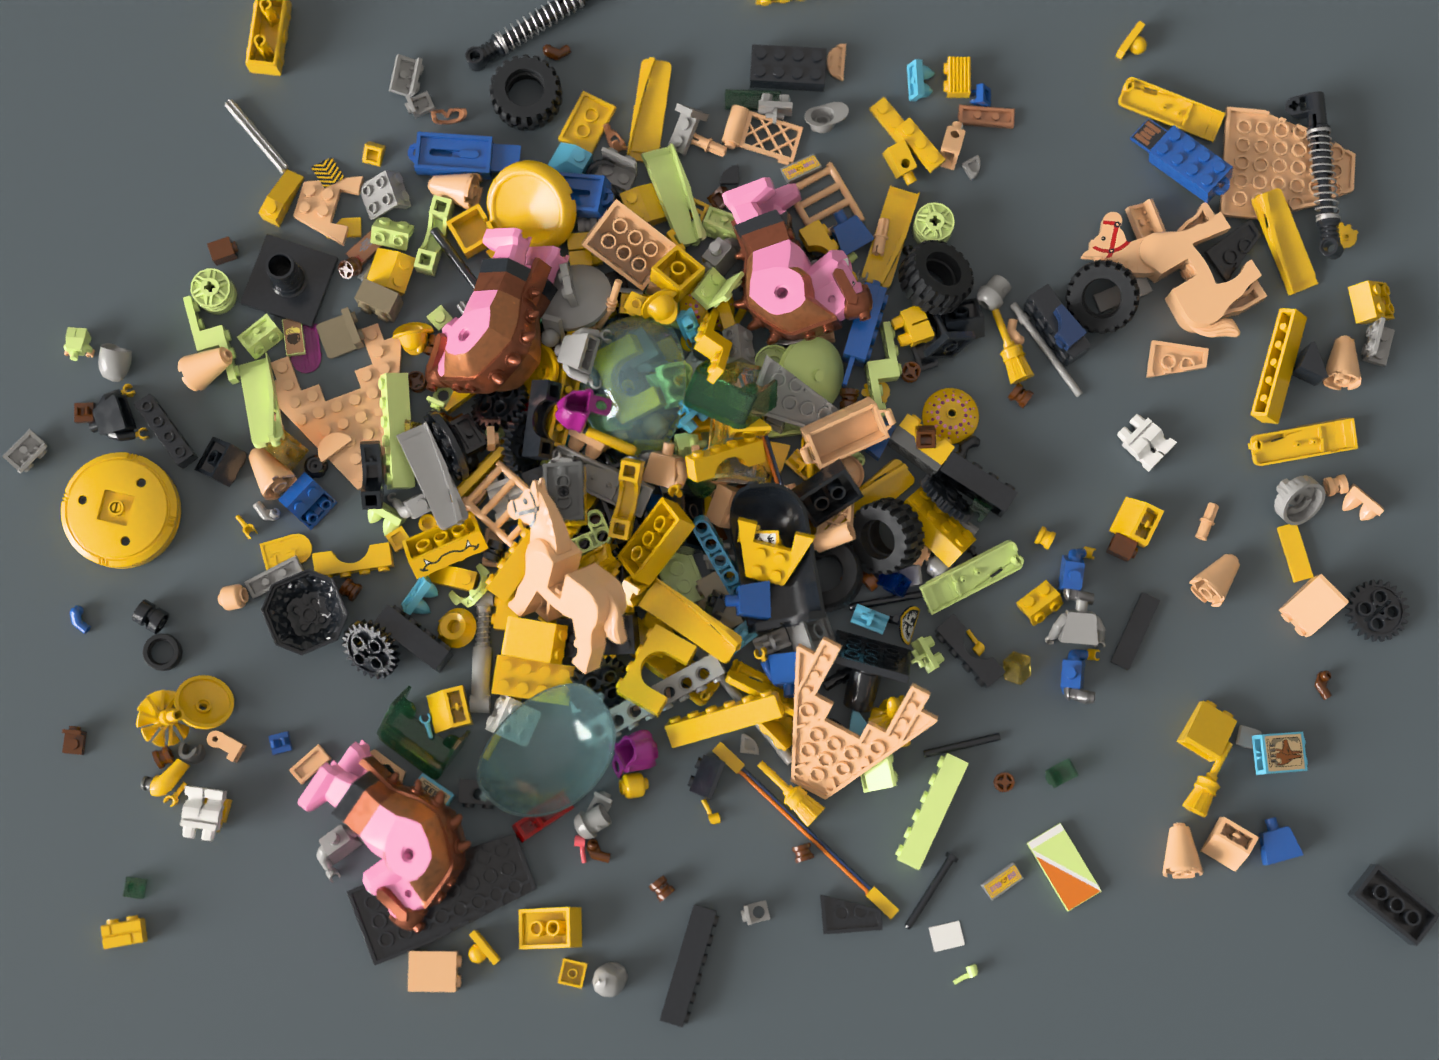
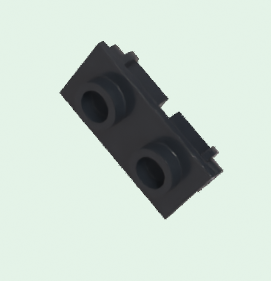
(714, 603)

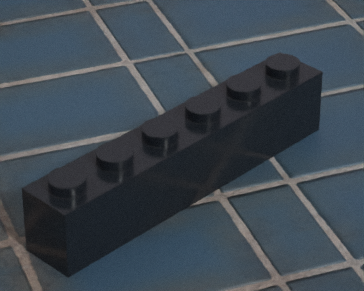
(688, 965)

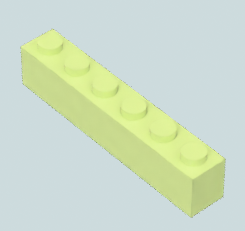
(395, 408)
(932, 811)

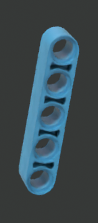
(716, 550)

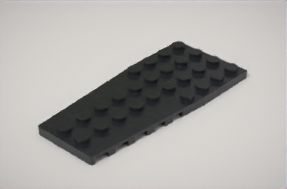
(490, 879)

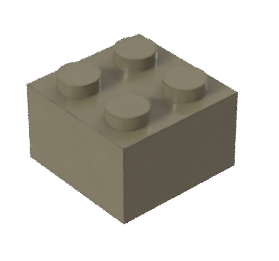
(379, 301)

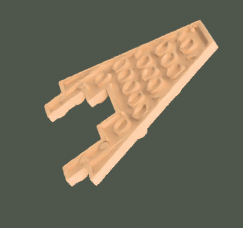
(352, 414)

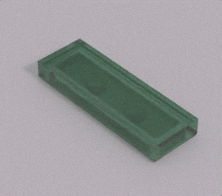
(747, 98)

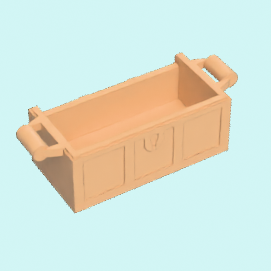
(845, 432)

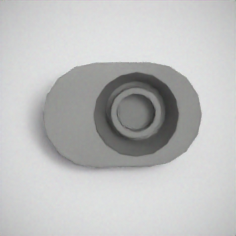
(826, 116)

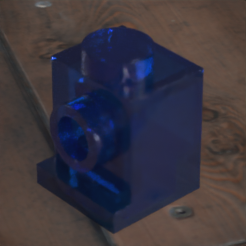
(894, 583)

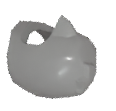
(114, 362)
(609, 980)

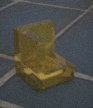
(1017, 668)

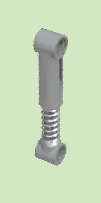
(482, 657)

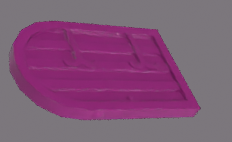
(311, 360)

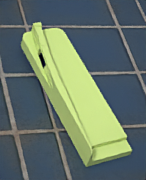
(674, 194)
(261, 403)
(971, 576)

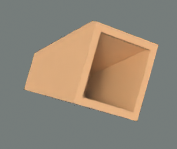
(1313, 605)

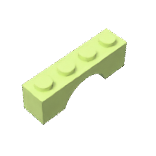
(430, 251)

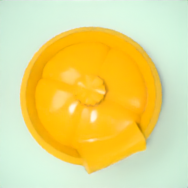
(457, 628)

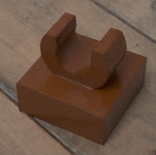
(83, 412)

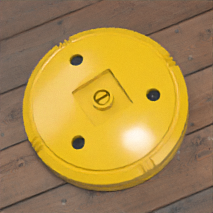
(121, 510)

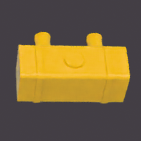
(268, 36)

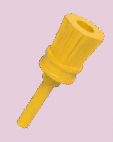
(1012, 354)
(1206, 787)
(795, 797)

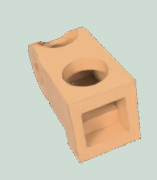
(228, 744)

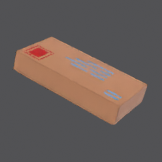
(363, 249)

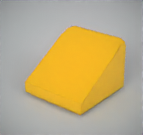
(373, 153)

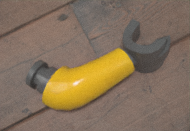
(164, 783)

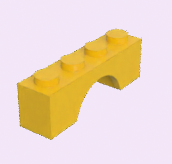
(816, 238)
(704, 463)
(626, 506)
(378, 558)

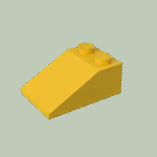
(644, 203)
(550, 928)

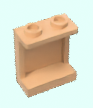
(434, 971)

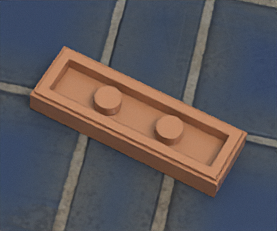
(986, 116)

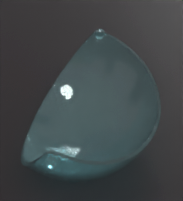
(643, 379)
(548, 752)

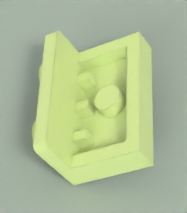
(391, 233)

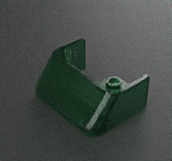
(727, 402)
(410, 739)

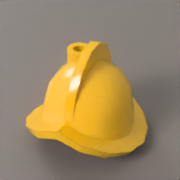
(661, 307)
(413, 336)

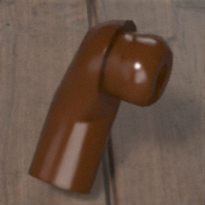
(555, 53)

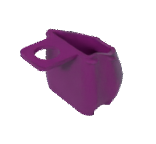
(576, 407)
(635, 752)

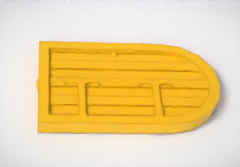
(283, 548)

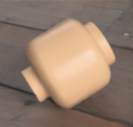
(233, 597)

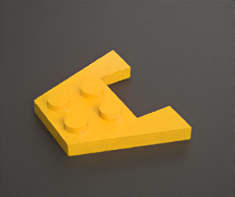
(767, 560)

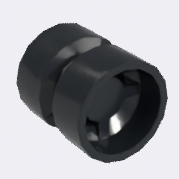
(148, 615)

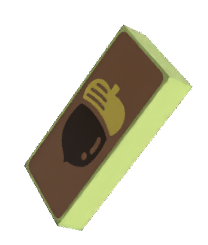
(293, 338)

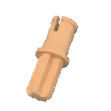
(709, 145)
(881, 237)
(1207, 521)

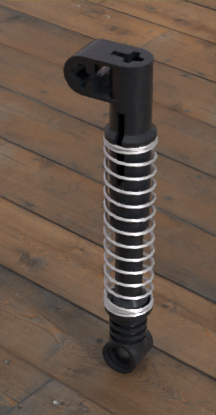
(499, 43)
(1319, 133)

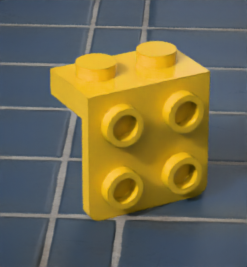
(779, 730)

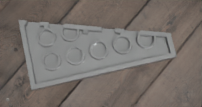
(795, 400)

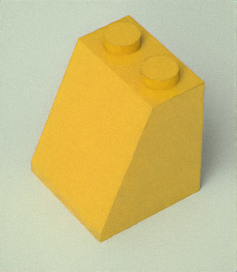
(534, 640)
(1207, 731)

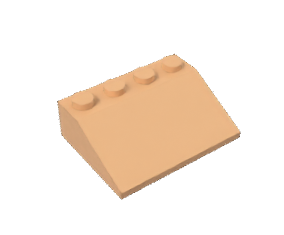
(627, 243)

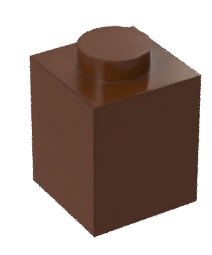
(223, 250)
(1122, 547)

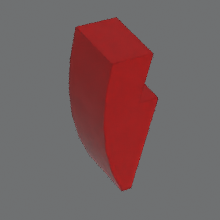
(530, 826)

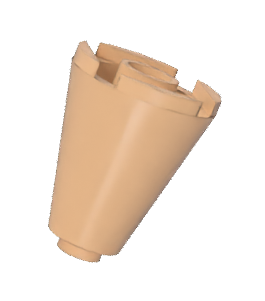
(461, 188)
(1343, 365)
(204, 367)
(270, 474)
(1215, 580)
(1181, 854)

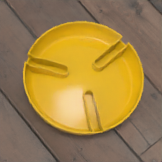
(534, 200)

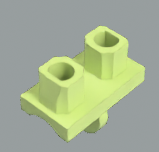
(923, 654)

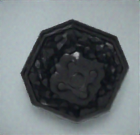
(304, 612)

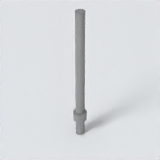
(1024, 319)

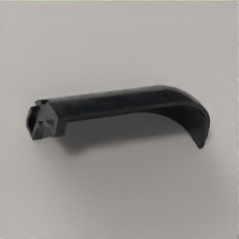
(782, 510)

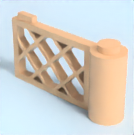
(738, 126)
(836, 533)

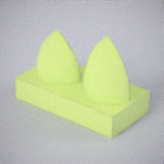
(392, 518)

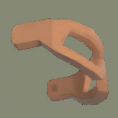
(462, 115)
(614, 144)

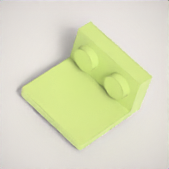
(715, 288)

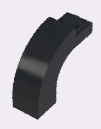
(373, 475)

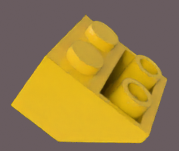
(1371, 302)
(1136, 520)
(449, 709)

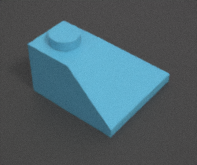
(571, 159)

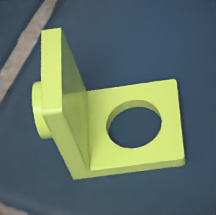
(437, 404)

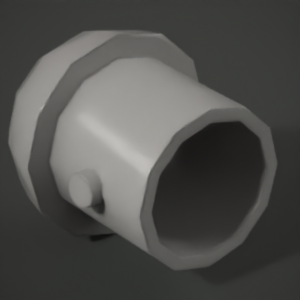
(992, 294)
(591, 822)

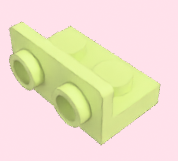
(718, 224)
(260, 336)

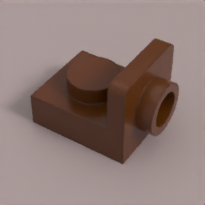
(74, 740)

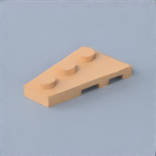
(1174, 358)

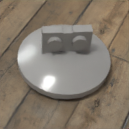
(579, 296)

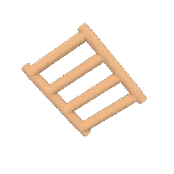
(839, 184)
(482, 514)

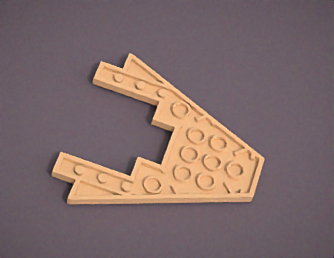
(829, 754)

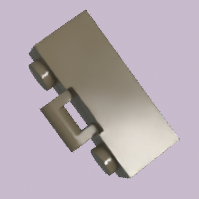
(705, 588)

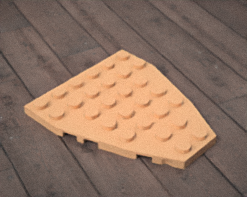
(1274, 155)

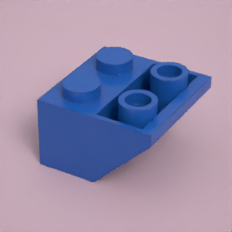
(307, 501)

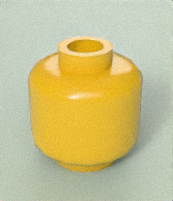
(633, 785)

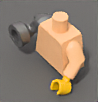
(664, 468)

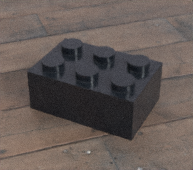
(828, 492)
(692, 506)

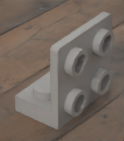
(623, 173)
(1378, 343)

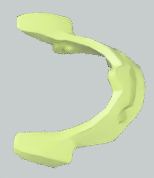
(475, 594)

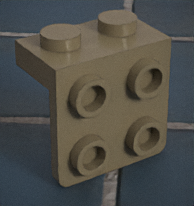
(341, 334)

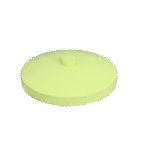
(816, 365)

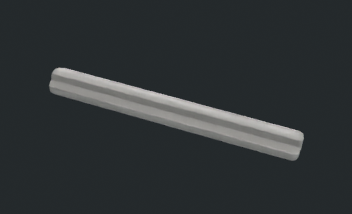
(256, 135)

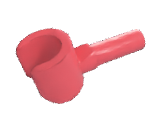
(580, 842)

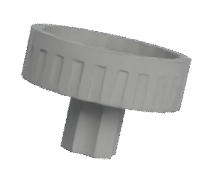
(1305, 496)

